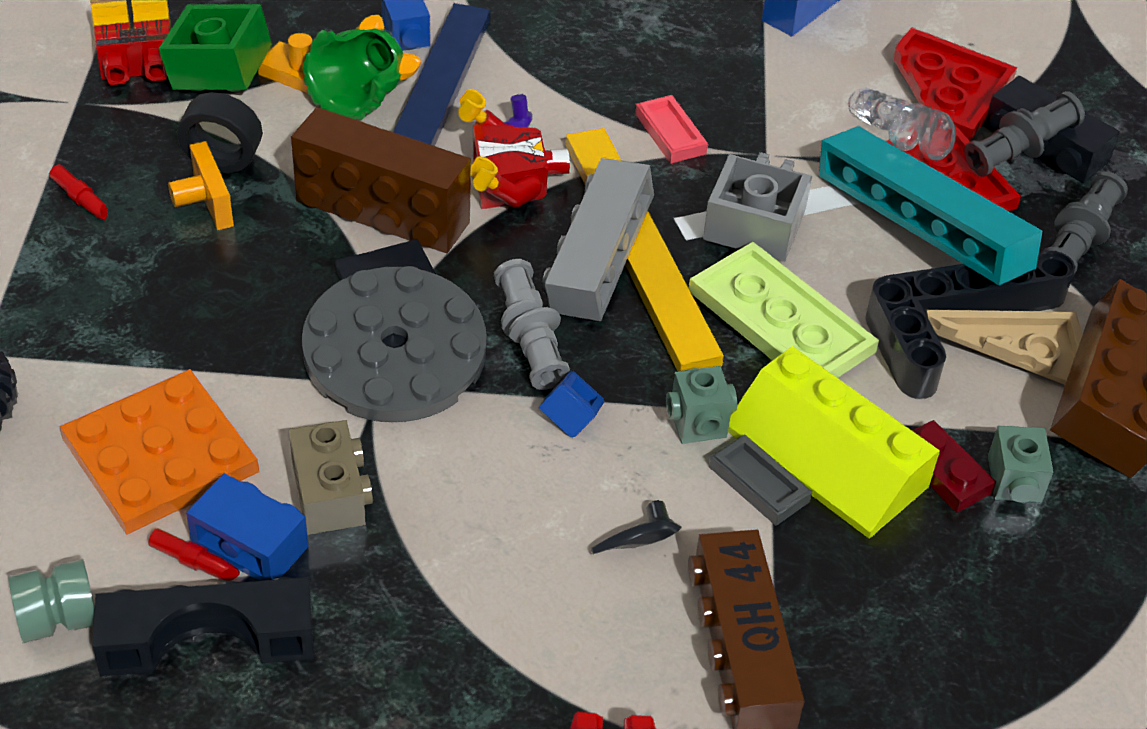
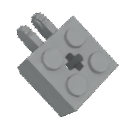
(757, 205)

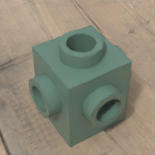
(701, 404)

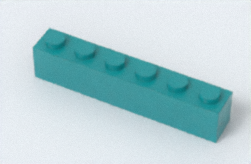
(930, 205)

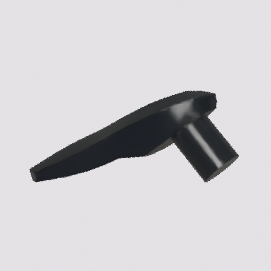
(651, 531)

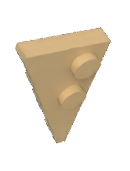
(1028, 339)

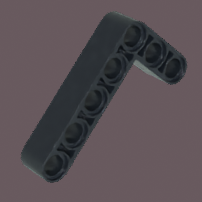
(905, 333)

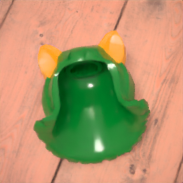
(356, 68)

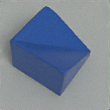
(572, 404)

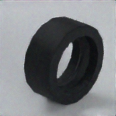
(226, 112)

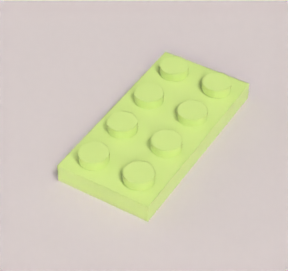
(781, 311)

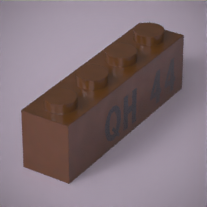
(746, 632)

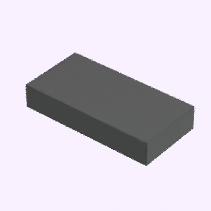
(760, 479)

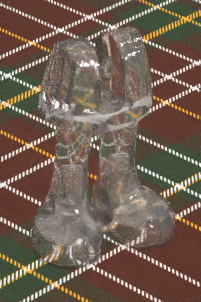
(905, 122)

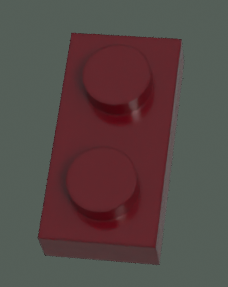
(956, 474)

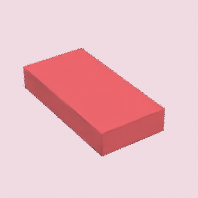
(671, 129)

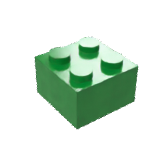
(216, 47)

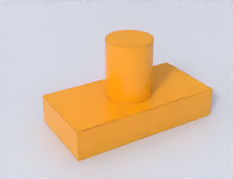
(286, 61)
(204, 186)

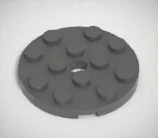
(388, 383)

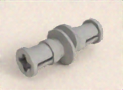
(530, 323)

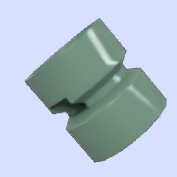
(53, 600)

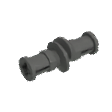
(1024, 132)
(1086, 221)

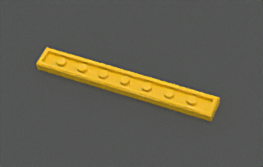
(654, 272)

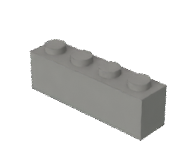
(599, 239)

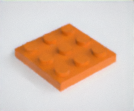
(158, 450)

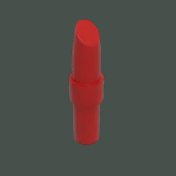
(79, 191)
(192, 555)

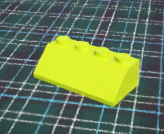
(834, 441)

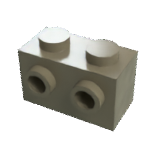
(328, 476)

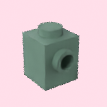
(1017, 473)

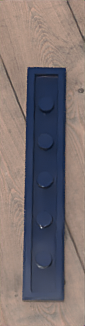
(443, 74)

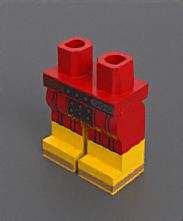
(130, 51)

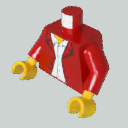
(507, 159)

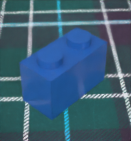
(248, 528)

